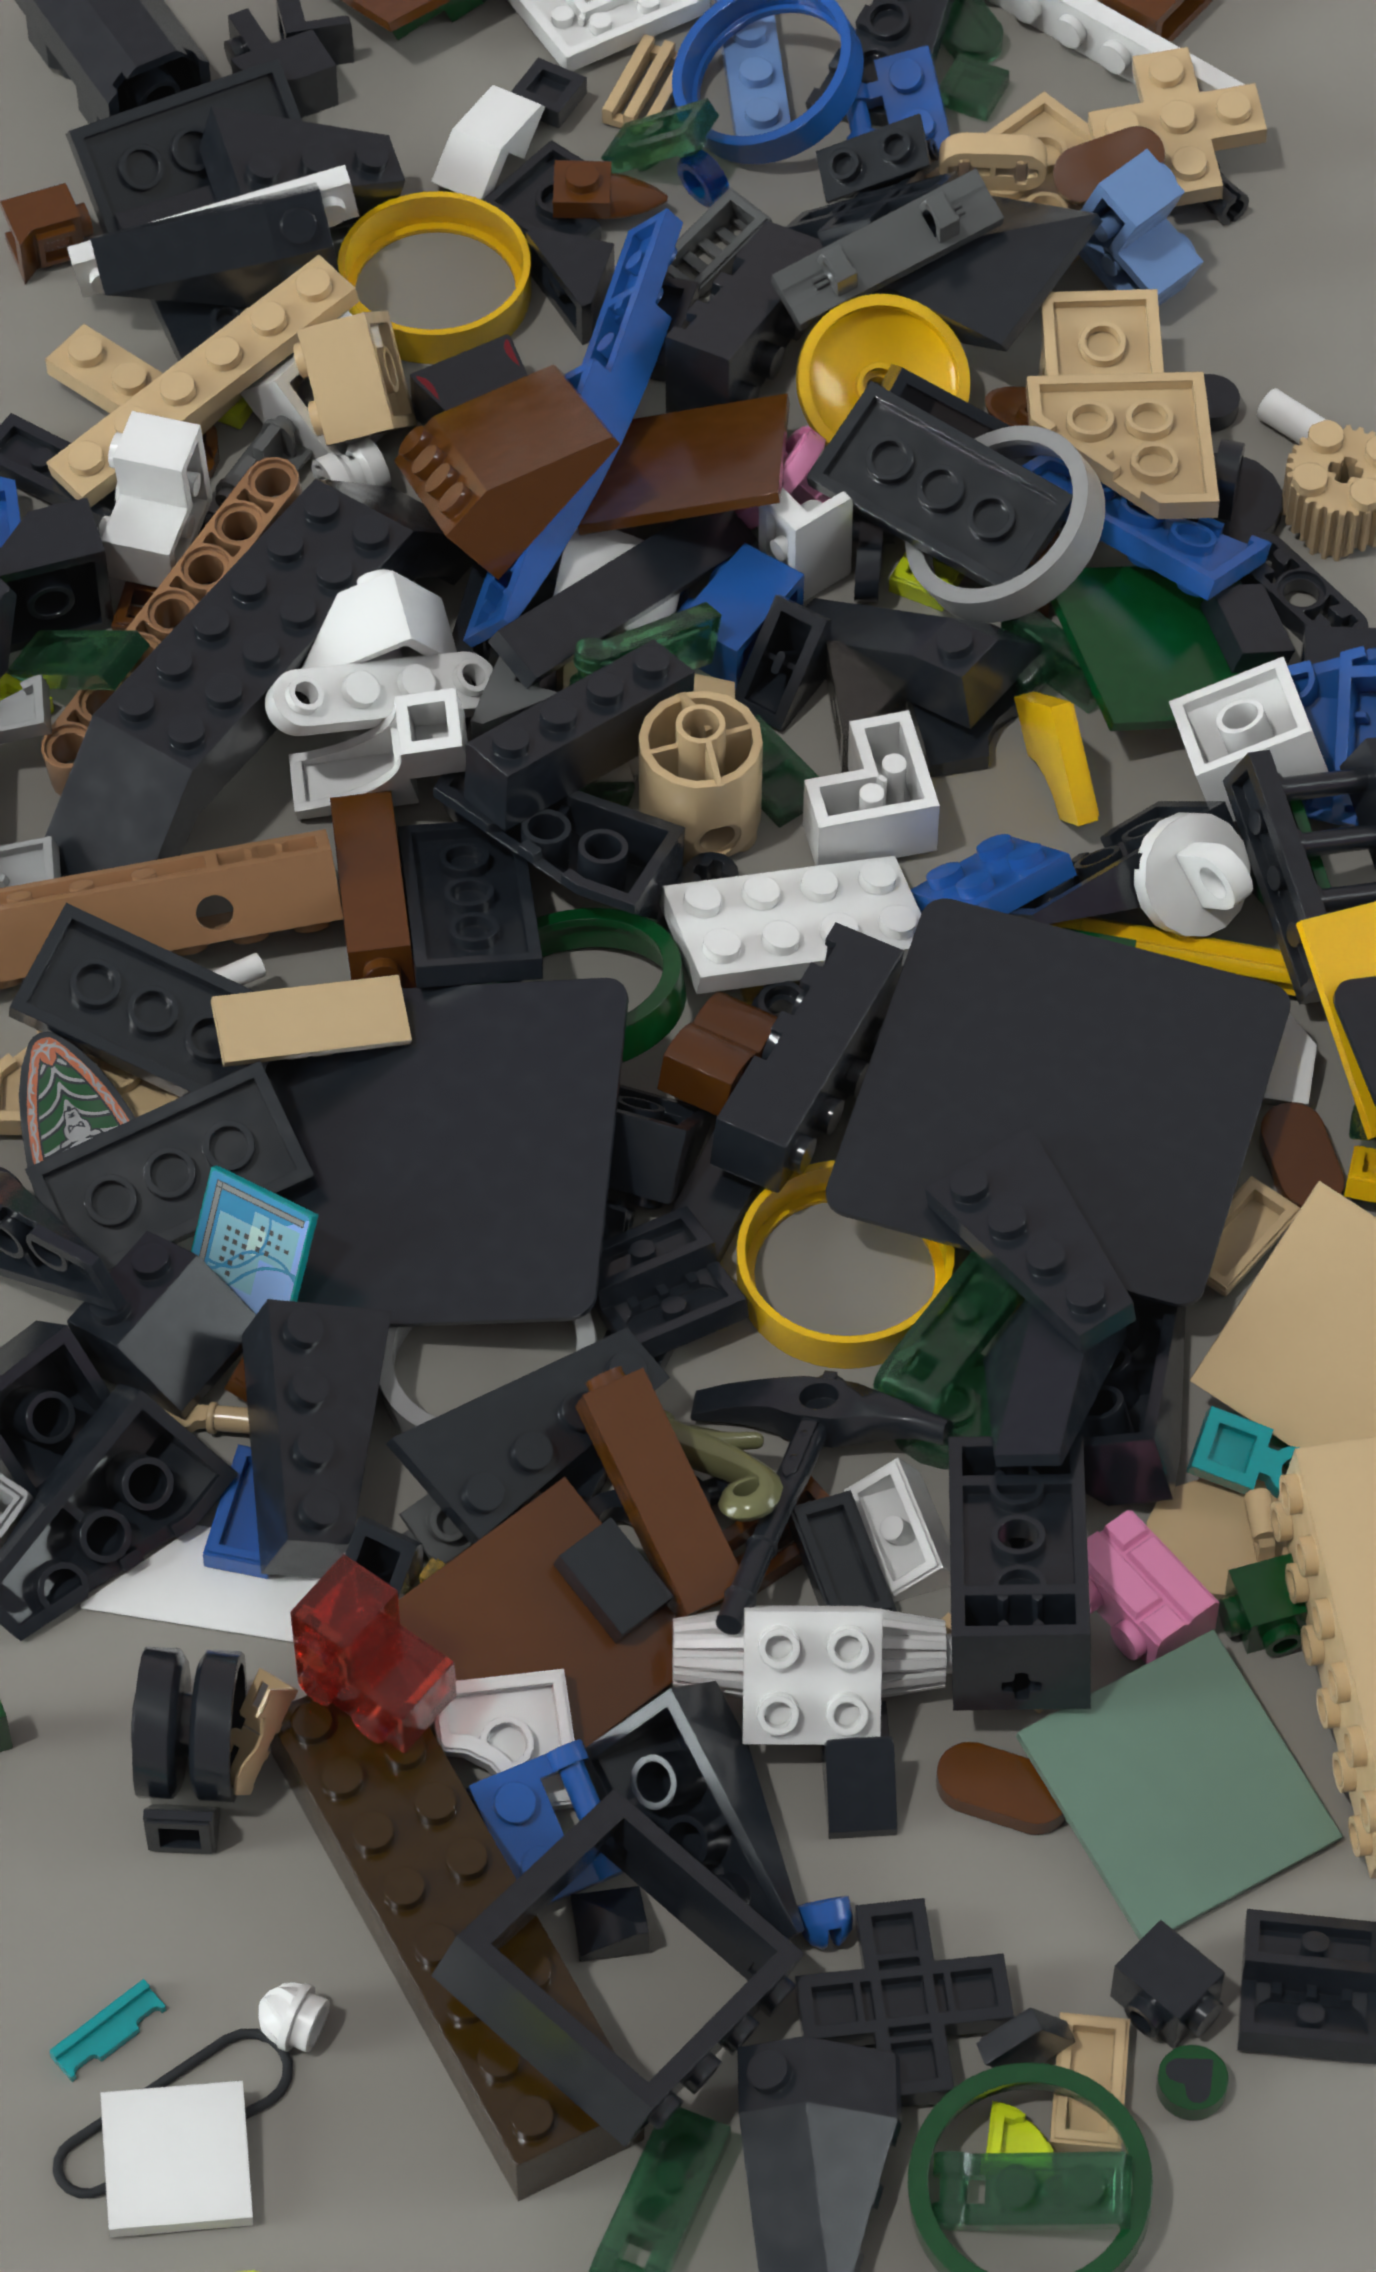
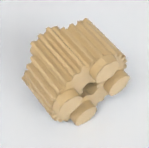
(1332, 489)

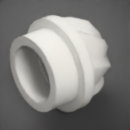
(293, 2016)

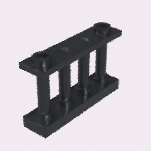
(1281, 850)

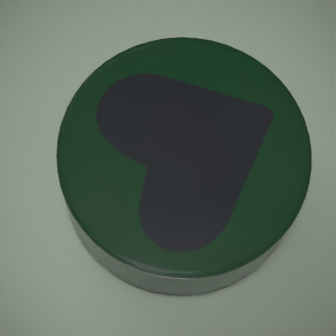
(1192, 2082)

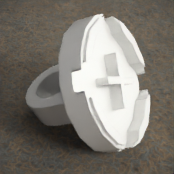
(1192, 874)

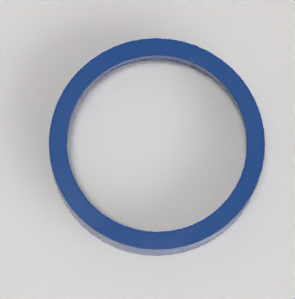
(722, 23)

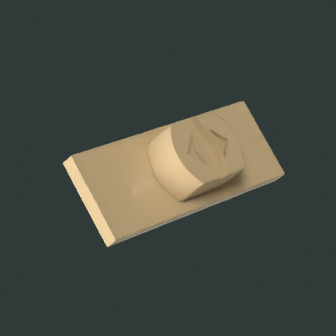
(310, 1020)

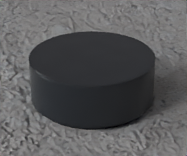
(1222, 401)

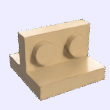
(1101, 333)

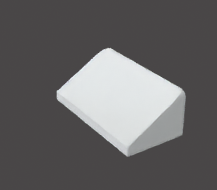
(903, 1530)

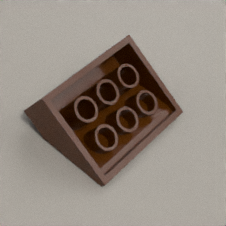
(505, 464)

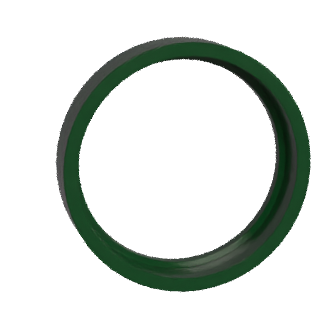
(623, 930)
(1022, 2077)

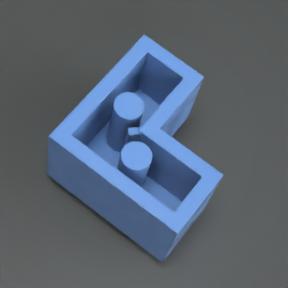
(1136, 241)

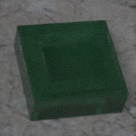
(973, 87)

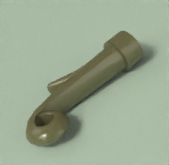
(753, 1486)

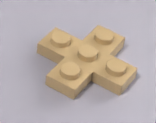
(1186, 120)

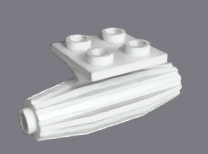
(813, 1668)

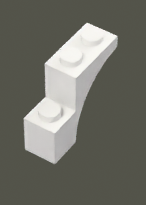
(417, 740)

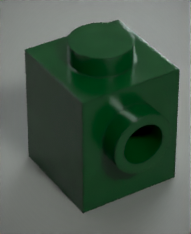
(1261, 1608)

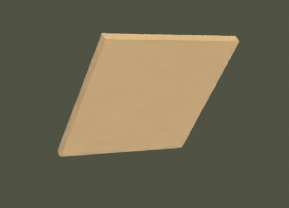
(1305, 1331)

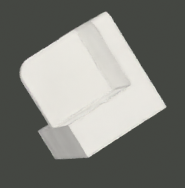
(809, 538)

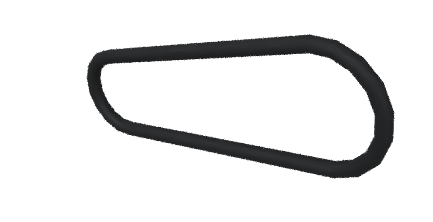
(163, 2081)

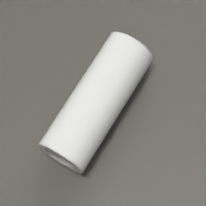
(1287, 415)

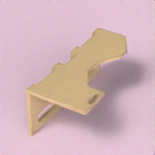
(263, 1719)

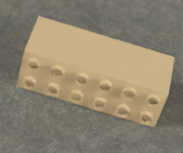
(1331, 1532)

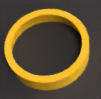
(443, 214)
(801, 1343)

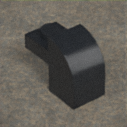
(302, 56)

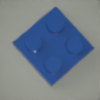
(998, 876)

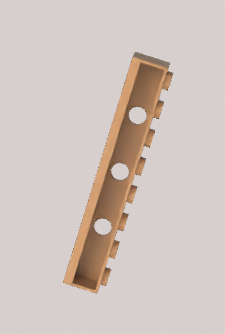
(268, 882)

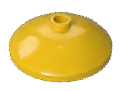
(858, 346)

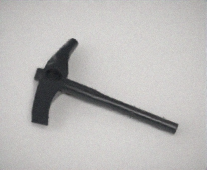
(812, 1416)

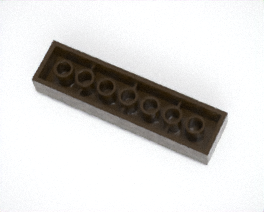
(418, 1877)

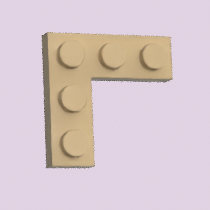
(107, 372)

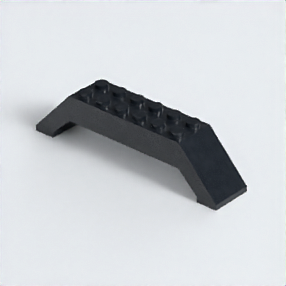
(200, 695)

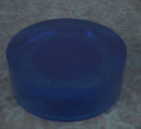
(702, 177)

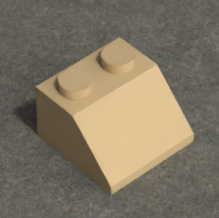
(354, 377)

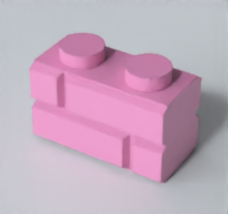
(1145, 1591)

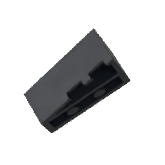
(261, 151)

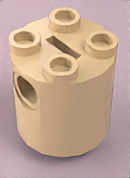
(703, 771)

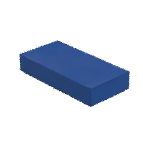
(234, 1531)

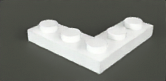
(586, 32)

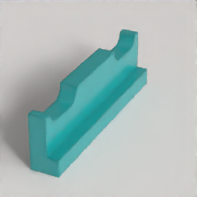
(107, 2029)

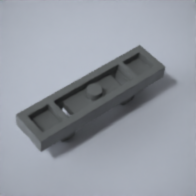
(887, 249)

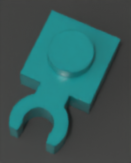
(1237, 1453)

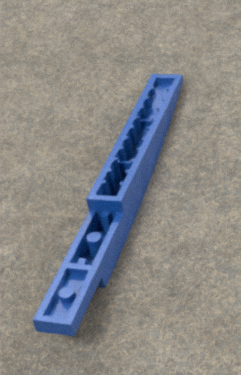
(612, 383)

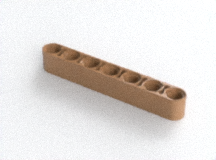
(244, 514)

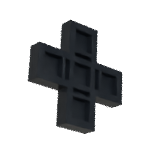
(845, 217)
(905, 1997)

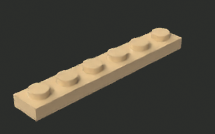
(212, 371)

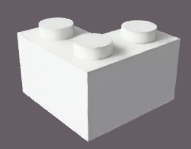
(158, 497)
(880, 804)

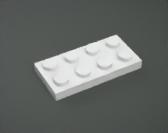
(777, 921)

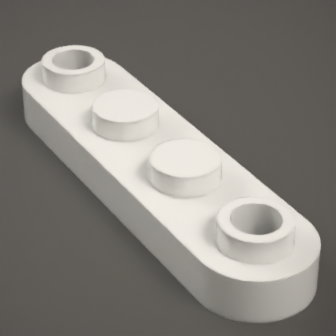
(364, 692)

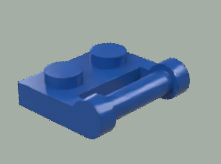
(523, 1819)

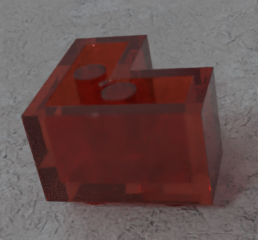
(364, 1660)

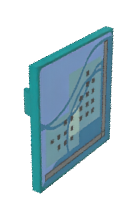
(253, 1239)

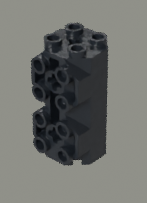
(115, 51)

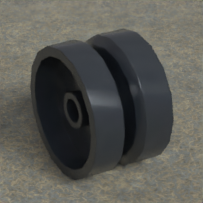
(181, 1724)

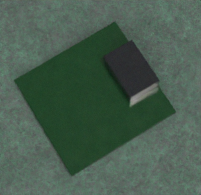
(1154, 643)

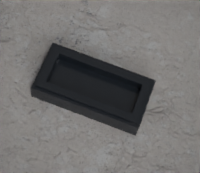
(839, 1553)

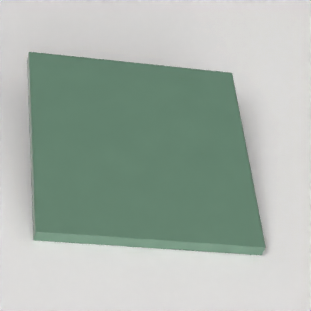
(1179, 1786)

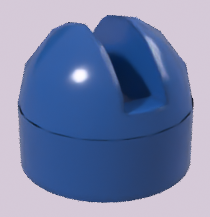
(826, 1915)

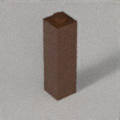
(372, 887)
(658, 1489)

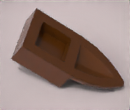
(595, 192)

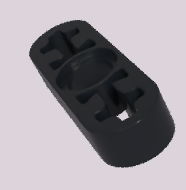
(1296, 574)

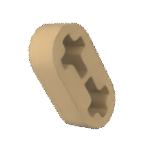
(996, 159)

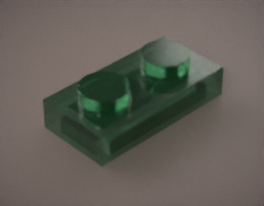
(661, 137)

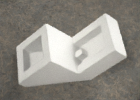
(482, 140)

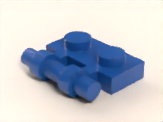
(906, 88)

